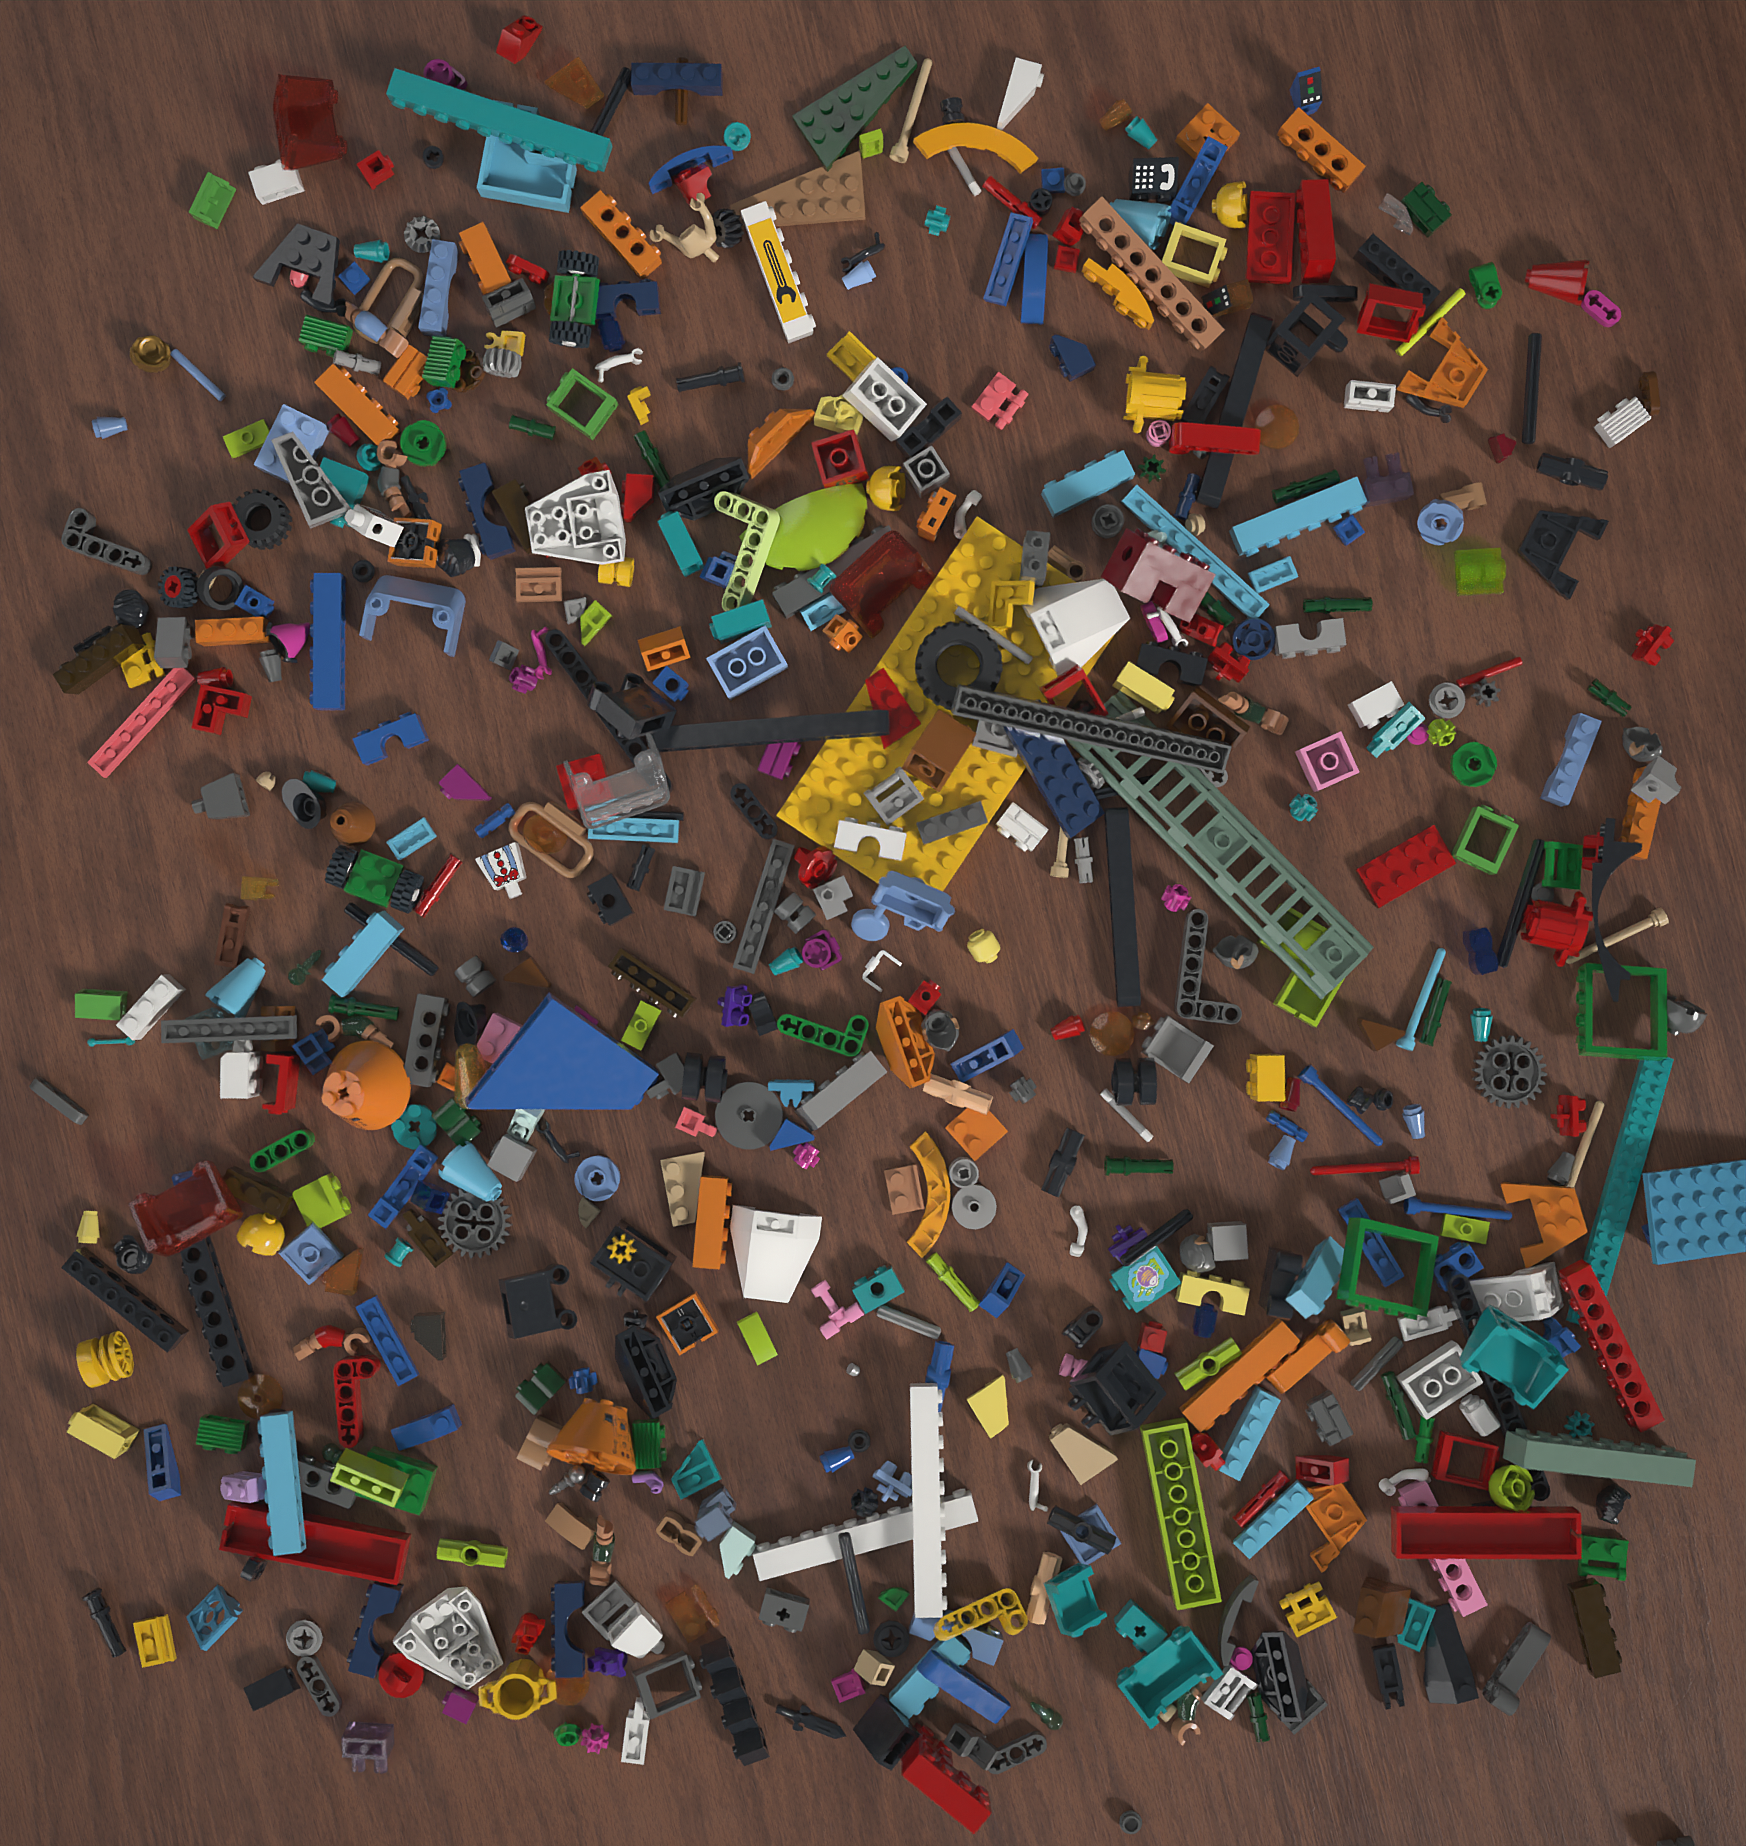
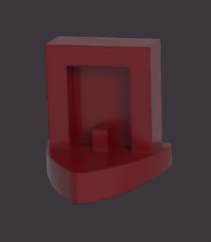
(1501, 447)

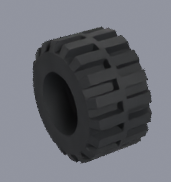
(279, 521)

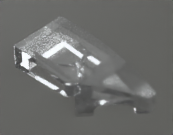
(1398, 210)

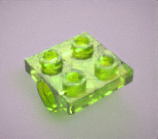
(1479, 571)

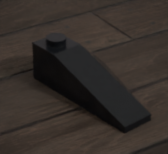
(1447, 1668)

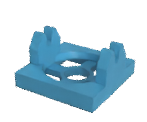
(791, 1089)
(198, 1616)

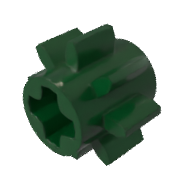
(1153, 462)

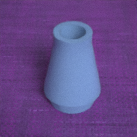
(108, 426)
(1414, 1119)
(1281, 1154)

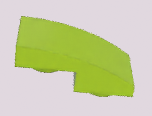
(757, 1338)

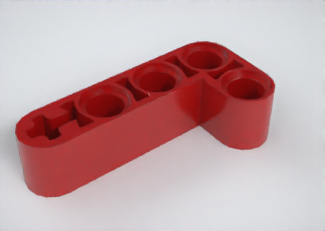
(1214, 439)
(352, 1402)

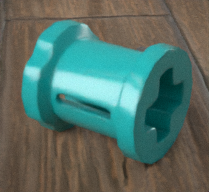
(821, 578)
(399, 1252)

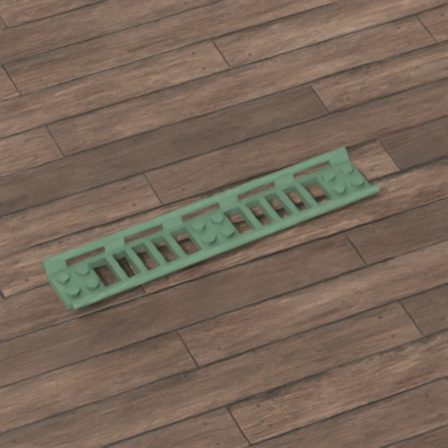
(1220, 845)

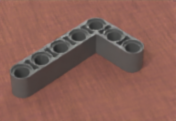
(1195, 976)

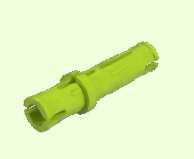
(946, 1274)

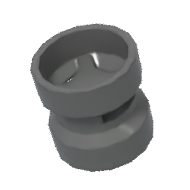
(725, 932)

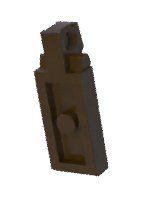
(427, 1238)

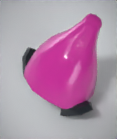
(288, 639)

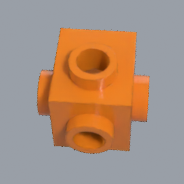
(842, 633)

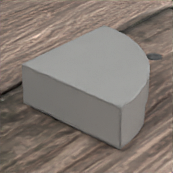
(574, 609)

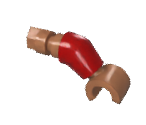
(331, 1336)

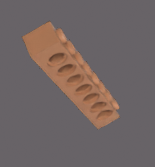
(1133, 245)

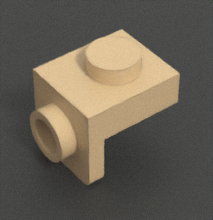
(1355, 1326)

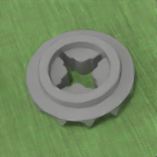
(422, 244)
(1451, 691)
(1091, 773)
(297, 1645)

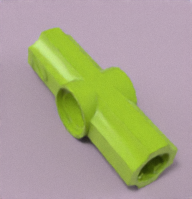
(1221, 1355)
(457, 1551)

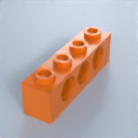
(1319, 138)
(603, 204)

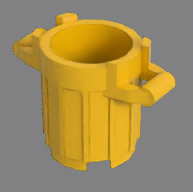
(1153, 395)
(518, 1690)

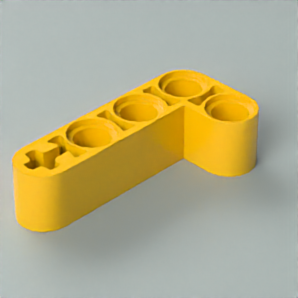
(977, 1617)

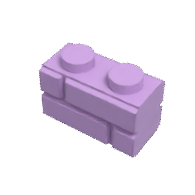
(243, 1487)

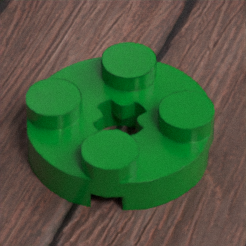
(418, 431)
(1467, 776)

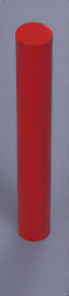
(1486, 673)

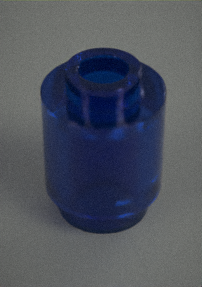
(610, 334)
(1204, 1320)

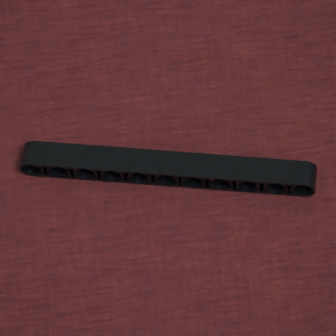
(773, 731)
(1501, 1394)

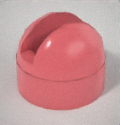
(298, 279)

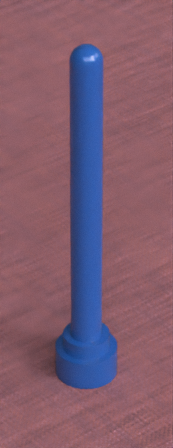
(1310, 1076)
(1413, 1205)

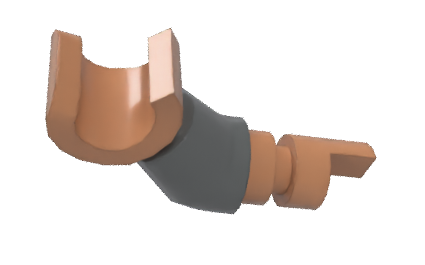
(389, 477)

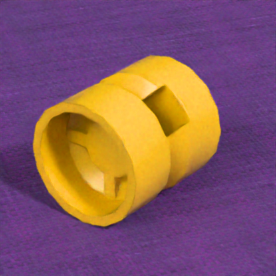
(620, 572)

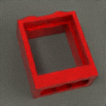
(1389, 328)
(233, 538)
(1068, 679)
(1443, 1453)

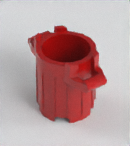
(1558, 926)

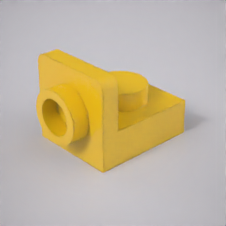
(639, 408)

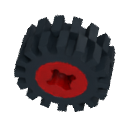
(178, 587)

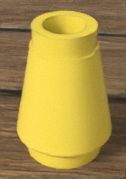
(89, 1228)

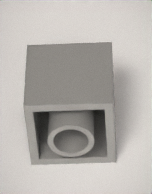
(926, 471)
(511, 1157)
(1228, 1240)

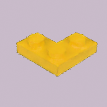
(1004, 597)

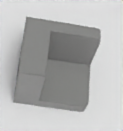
(1397, 1187)

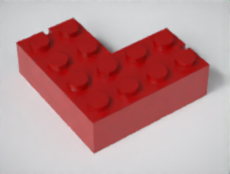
(931, 1770)

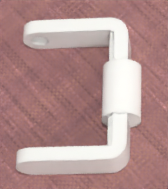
(871, 965)

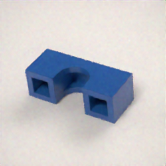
(372, 743)

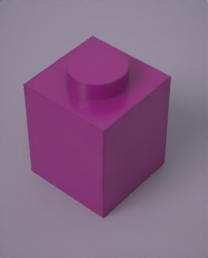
(459, 1704)

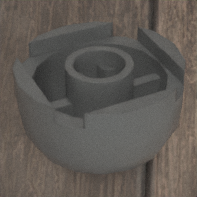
(1683, 1016)

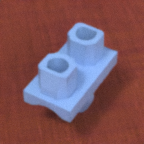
(885, 1475)

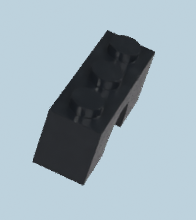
(937, 423)
(1190, 666)

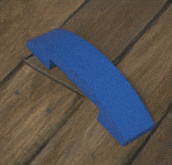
(716, 154)
(1197, 181)
(1034, 279)
(403, 1186)

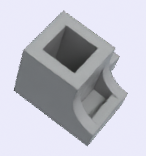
(1657, 782)
(832, 896)

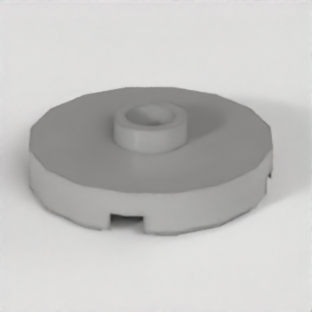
(974, 1219)

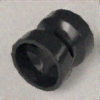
(952, 110)
(594, 1485)

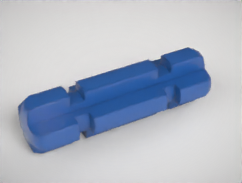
(494, 820)
(1287, 1126)

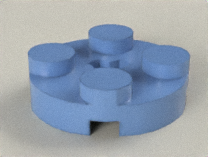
(1440, 509)
(604, 1167)

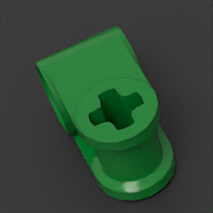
(1484, 281)

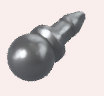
(575, 1475)

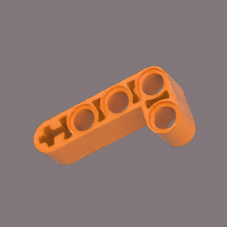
(1310, 1352)

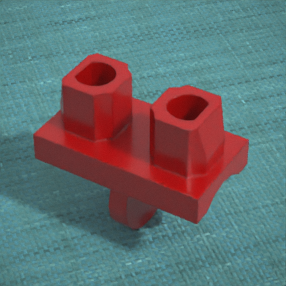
(1202, 629)
(1650, 641)
(1227, 665)
(1592, 842)
(1568, 1115)
(1207, 1450)
(527, 1633)

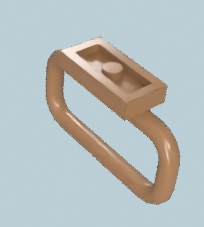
(410, 306)
(564, 822)

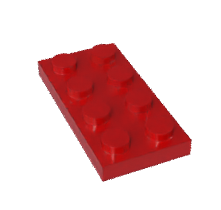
(1270, 237)
(1405, 866)

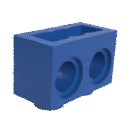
(1451, 1259)

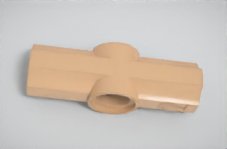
(958, 1094)
(1039, 1600)

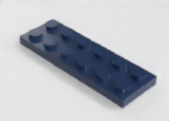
(1057, 779)

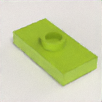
(871, 143)
(247, 438)
(641, 1025)
(1464, 1228)

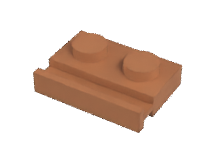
(538, 584)
(904, 1189)

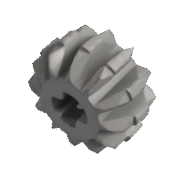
(502, 362)

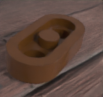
(1650, 392)

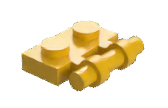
(135, 667)
(1310, 1615)

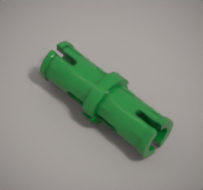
(1424, 1439)

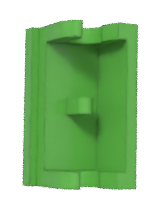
(212, 200)
(100, 1004)

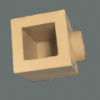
(874, 1667)

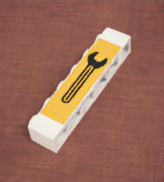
(777, 272)

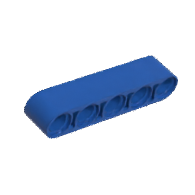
(963, 1686)

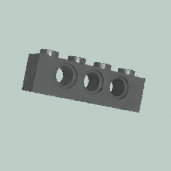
(424, 1004)
(322, 1488)

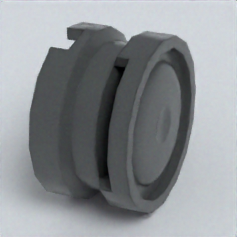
(1107, 521)

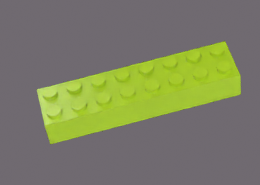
(1180, 1513)

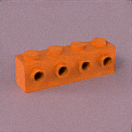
(1639, 820)

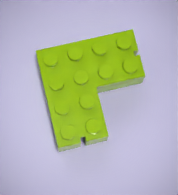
(1295, 995)

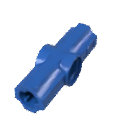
(939, 1369)

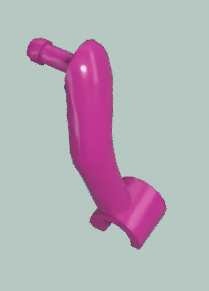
(540, 650)

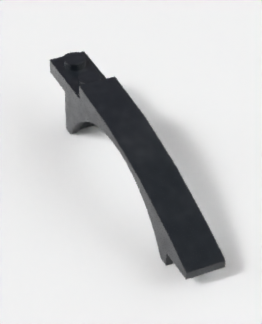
(1612, 856)

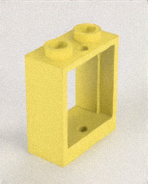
(1187, 273)
(1144, 688)
(102, 1430)

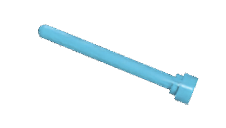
(1407, 1041)

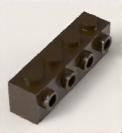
(99, 659)
(651, 982)
(1594, 1627)

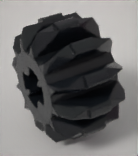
(727, 228)

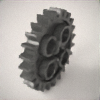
(1488, 1071)
(474, 1242)

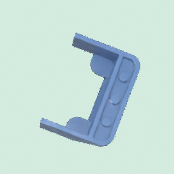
(446, 601)

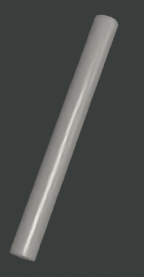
(1002, 641)

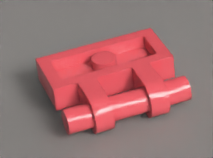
(994, 396)

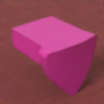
(848, 1685)

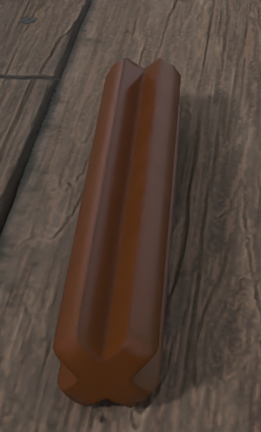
(681, 101)

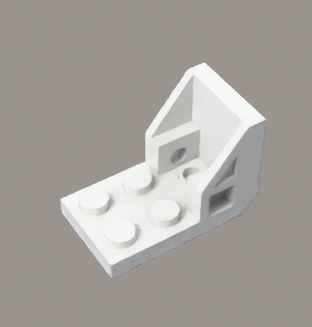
(1522, 1295)

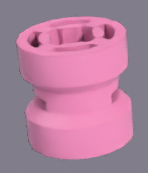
(1156, 437)
(1071, 1366)

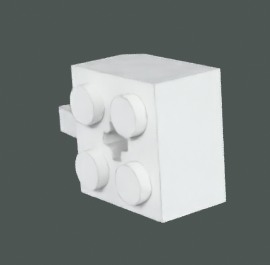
(241, 1071)

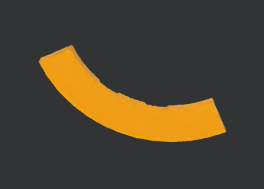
(977, 137)
(938, 1194)

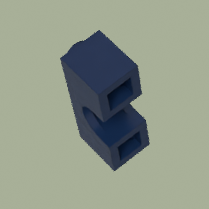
(643, 294)

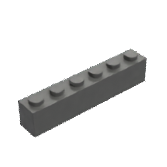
(800, 593)

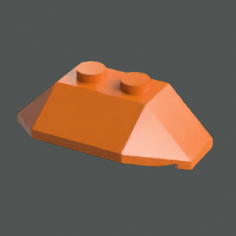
(774, 436)
(903, 1041)

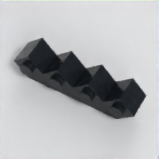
(737, 1706)

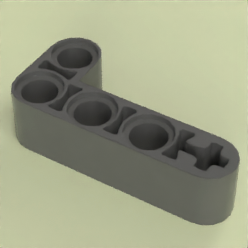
(107, 549)
(1515, 1668)

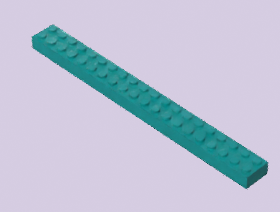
(1625, 1172)

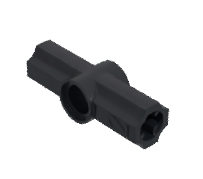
(1572, 471)
(1062, 1162)
(1094, 1536)

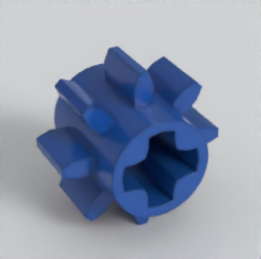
(583, 1380)

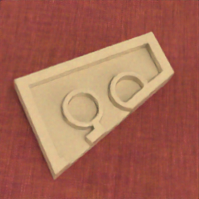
(682, 1186)

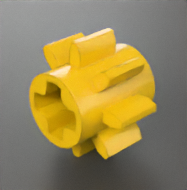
(621, 1255)

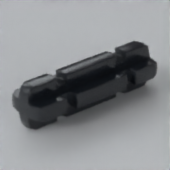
(88, 642)

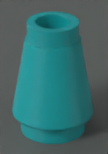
(1141, 132)
(373, 250)
(319, 782)
(788, 960)
(1481, 1023)

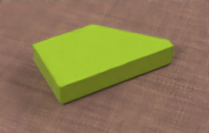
(592, 621)

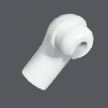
(474, 542)

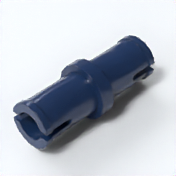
(1187, 496)

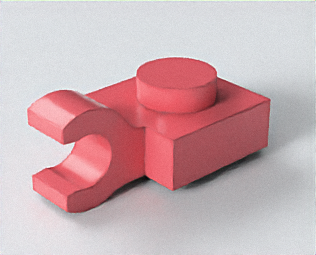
(692, 1123)

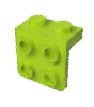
(322, 1201)

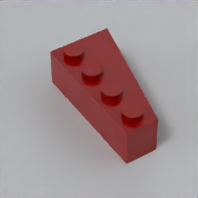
(1315, 231)

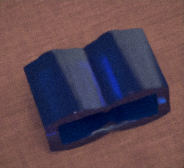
(1481, 956)

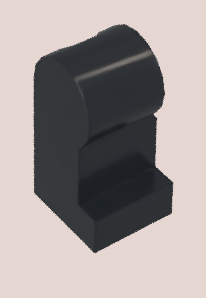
(762, 1014)

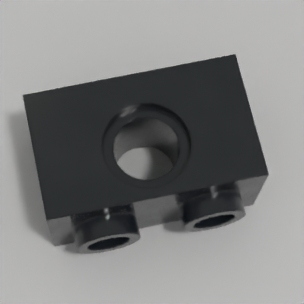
(621, 907)

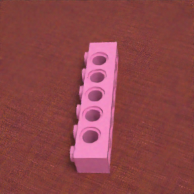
(1471, 1597)

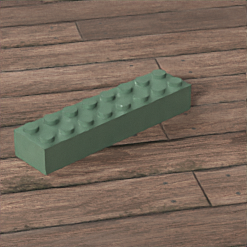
(1599, 1457)

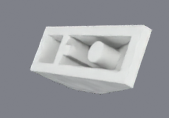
(1021, 88)

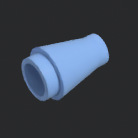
(859, 275)

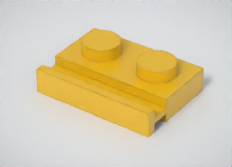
(850, 356)
(154, 1640)

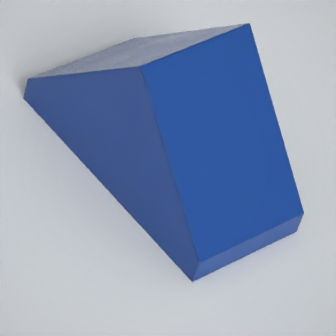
(790, 1134)

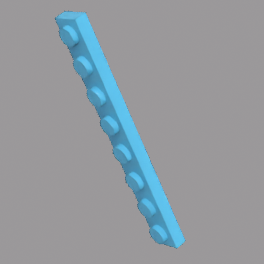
(1182, 540)

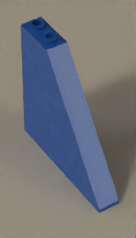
(563, 1064)

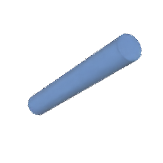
(197, 374)

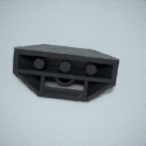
(695, 490)
(645, 1370)
(1280, 1675)

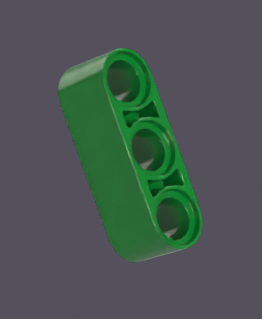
(271, 1152)

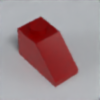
(1322, 1469)

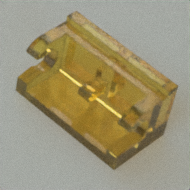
(255, 888)

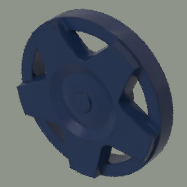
(1253, 638)

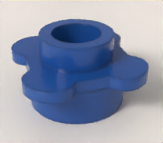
(435, 406)

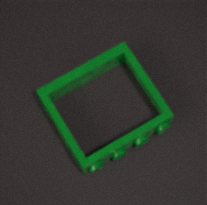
(1658, 1015)
(1351, 1264)

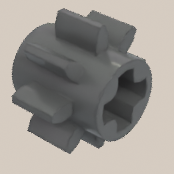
(1484, 698)
(1022, 1089)

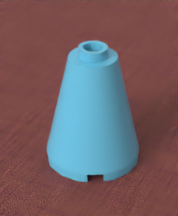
(1145, 218)
(238, 988)
(470, 1172)

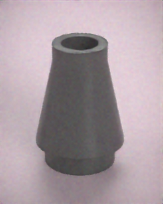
(271, 664)
(1561, 1169)
(1018, 1366)

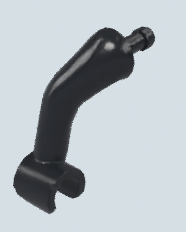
(867, 252)
(339, 305)
(1442, 413)
(554, 1144)

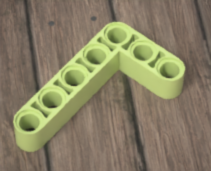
(749, 546)

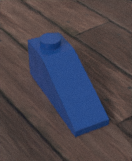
(987, 1056)
(427, 1427)
(161, 1464)

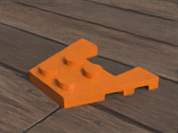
(1454, 377)
(1556, 1214)
(1337, 1518)

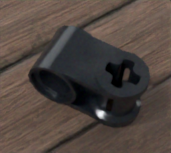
(1082, 1327)

